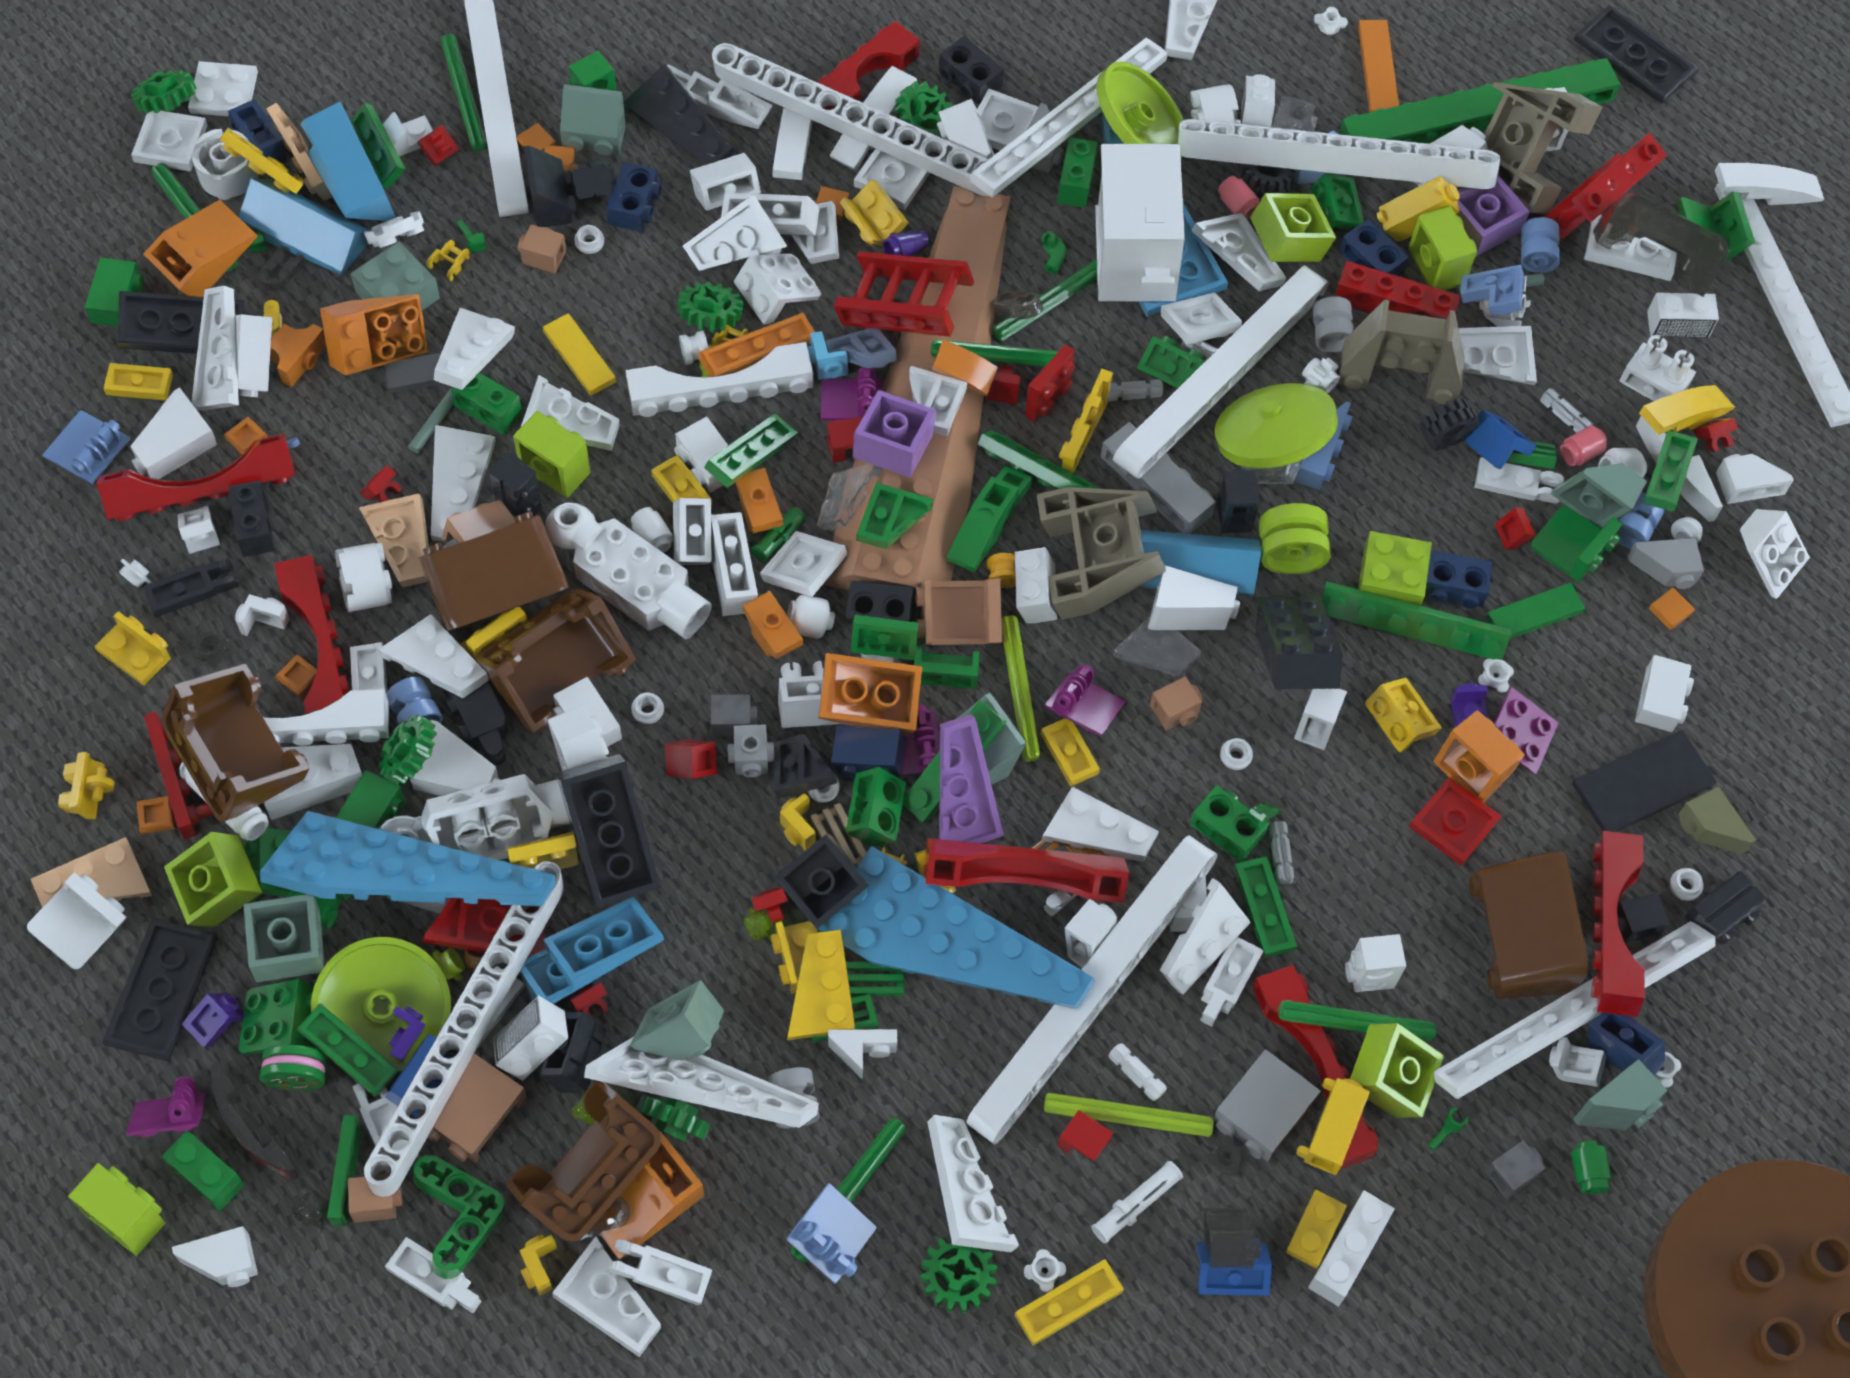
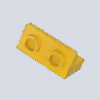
(874, 214)
(493, 631)
(134, 649)
(1402, 713)
(556, 849)
(791, 943)

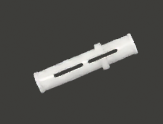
(1126, 1211)

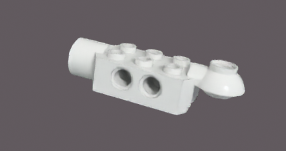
(628, 571)
(487, 817)

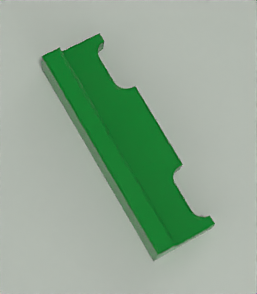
(1264, 812)

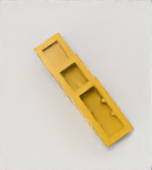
(1686, 409)

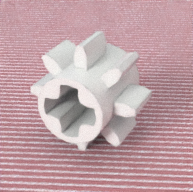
(1321, 374)

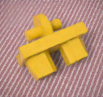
(88, 785)

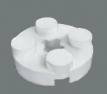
(385, 233)

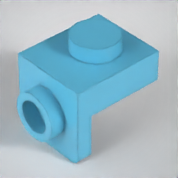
(826, 364)

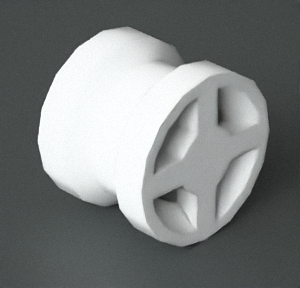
(692, 346)

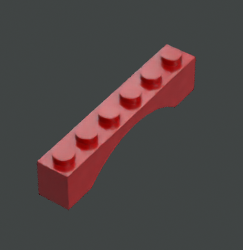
(132, 492)
(301, 591)
(976, 863)
(1619, 976)
(1288, 985)

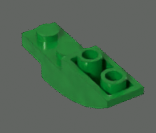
(987, 517)

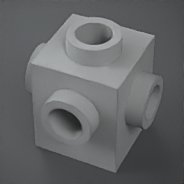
(750, 750)

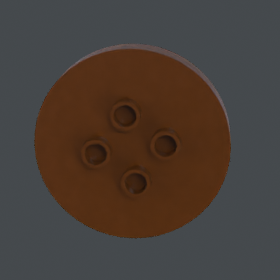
(1754, 1276)

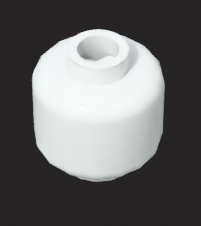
(1628, 456)
(811, 616)

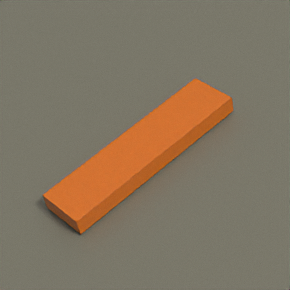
(1378, 64)
(754, 346)

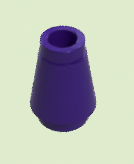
(905, 243)

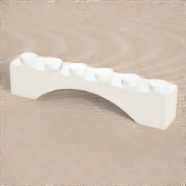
(659, 390)
(354, 716)

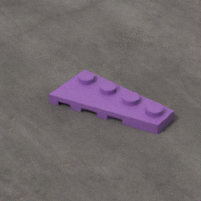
(966, 793)

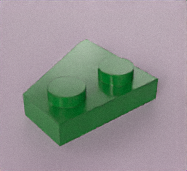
(891, 515)

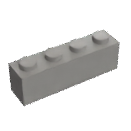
(1168, 485)

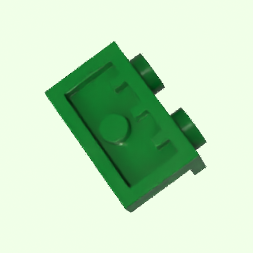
(1338, 200)
(1168, 363)
(884, 637)

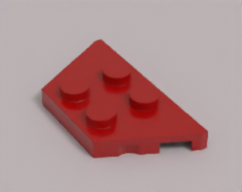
(473, 925)

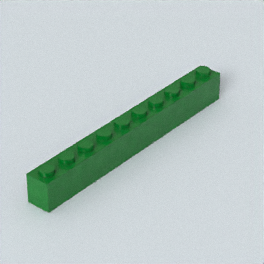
(1437, 116)

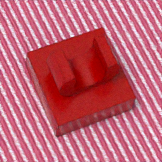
(438, 145)
(1004, 386)
(1717, 429)
(379, 484)
(1515, 529)
(772, 902)
(588, 995)

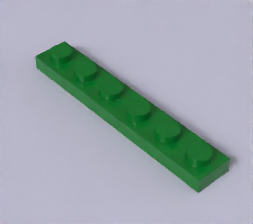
(1415, 621)

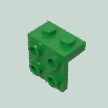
(1724, 217)
(1575, 542)
(274, 1015)

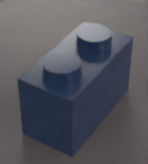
(868, 748)
(1626, 1042)

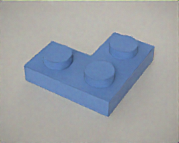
(1500, 286)

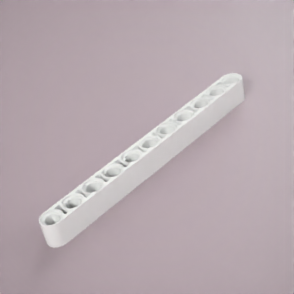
(496, 108)
(845, 109)
(1337, 153)
(1220, 372)
(1109, 967)
(459, 1039)

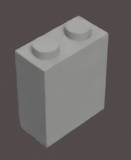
(1265, 1106)

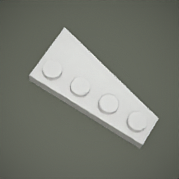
(216, 360)
(966, 1190)

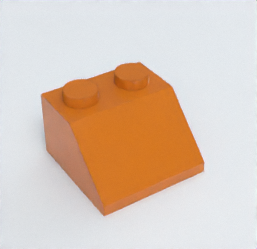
(1478, 756)

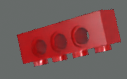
(1370, 287)

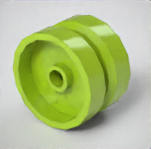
(1294, 538)

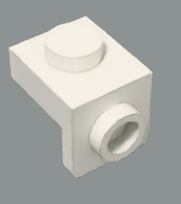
(263, 610)
(1577, 1063)

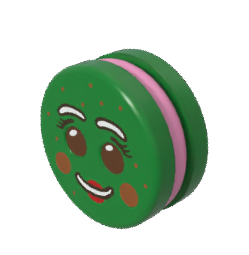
(293, 1067)

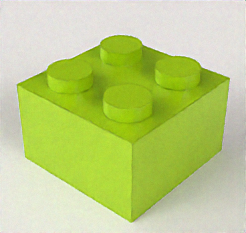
(1292, 227)
(1442, 248)
(553, 453)
(1395, 567)
(212, 879)
(1396, 1070)
(118, 1207)

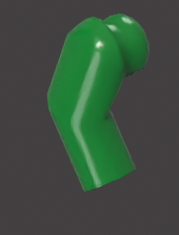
(1056, 251)

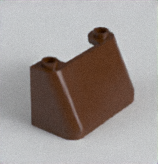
(492, 572)
(553, 651)
(229, 742)
(1532, 926)
(592, 1170)

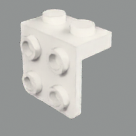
(772, 281)
(76, 921)

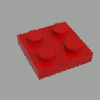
(1049, 384)
(1455, 821)

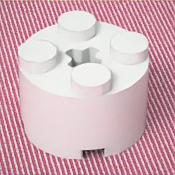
(1215, 104)
(218, 170)
(363, 576)

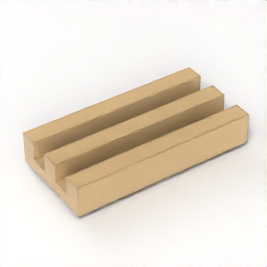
(828, 816)

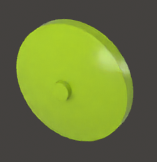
(1137, 105)
(1276, 425)
(373, 978)

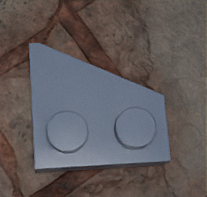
(864, 348)

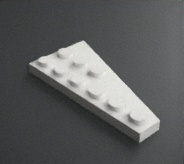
(702, 1083)

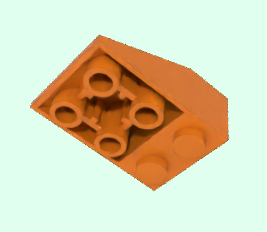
(201, 248)
(373, 332)
(655, 1197)

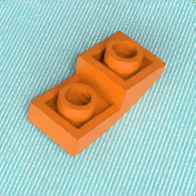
(964, 366)

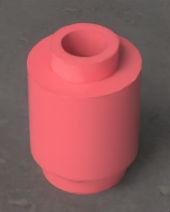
(1238, 196)
(1583, 446)

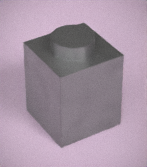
(730, 712)
(1515, 1169)

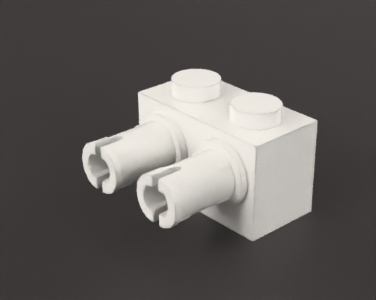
(1657, 374)
(800, 696)

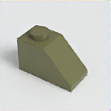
(1716, 822)

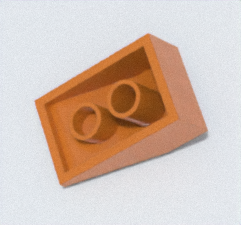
(870, 693)

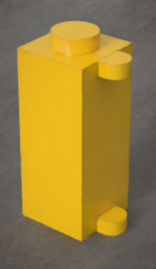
(1402, 213)
(1335, 1125)

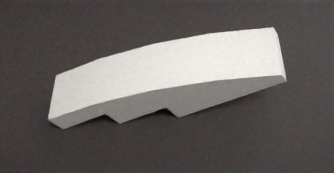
(724, 99)
(792, 145)
(851, 151)
(1772, 182)
(1697, 484)

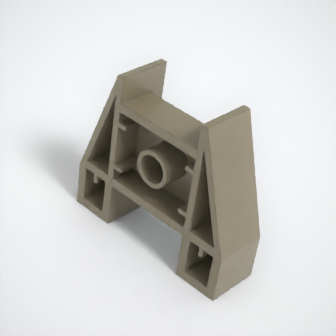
(1523, 132)
(1405, 343)
(1105, 543)

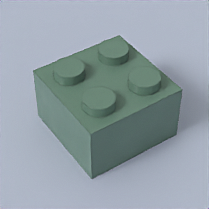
(395, 274)
(284, 937)

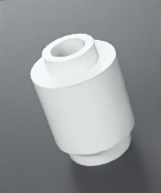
(652, 528)

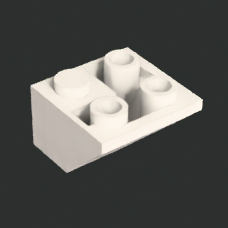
(1774, 548)

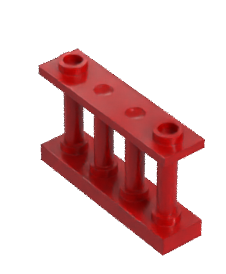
(1606, 185)
(904, 316)
(176, 787)

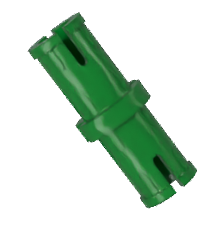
(778, 536)

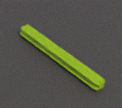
(1020, 687)
(1130, 1114)

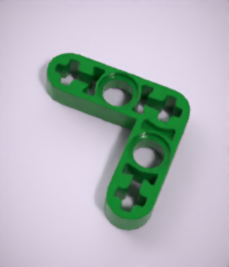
(468, 1205)

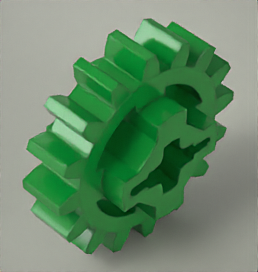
(163, 91)
(917, 99)
(710, 306)
(407, 749)
(673, 1117)
(945, 1270)

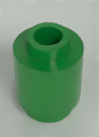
(1591, 1167)

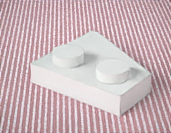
(825, 243)
(938, 393)

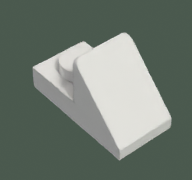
(407, 134)
(197, 529)
(853, 1043)

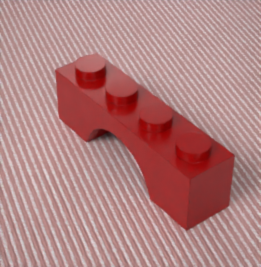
(890, 47)

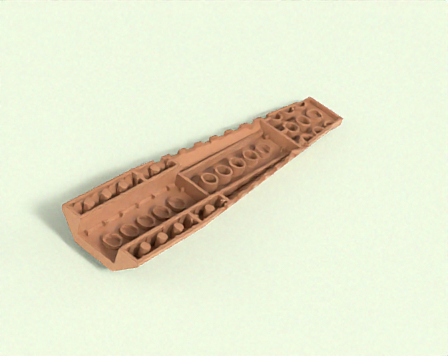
(973, 233)

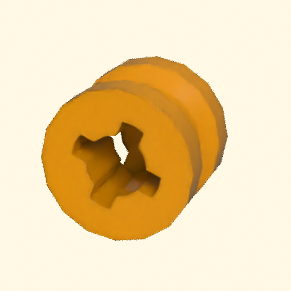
(1003, 568)

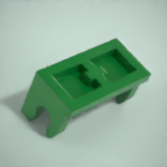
(948, 669)

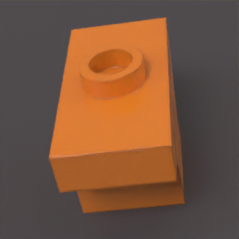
(296, 351)
(758, 501)
(771, 626)

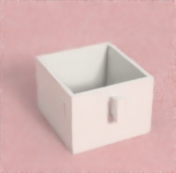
(1139, 222)

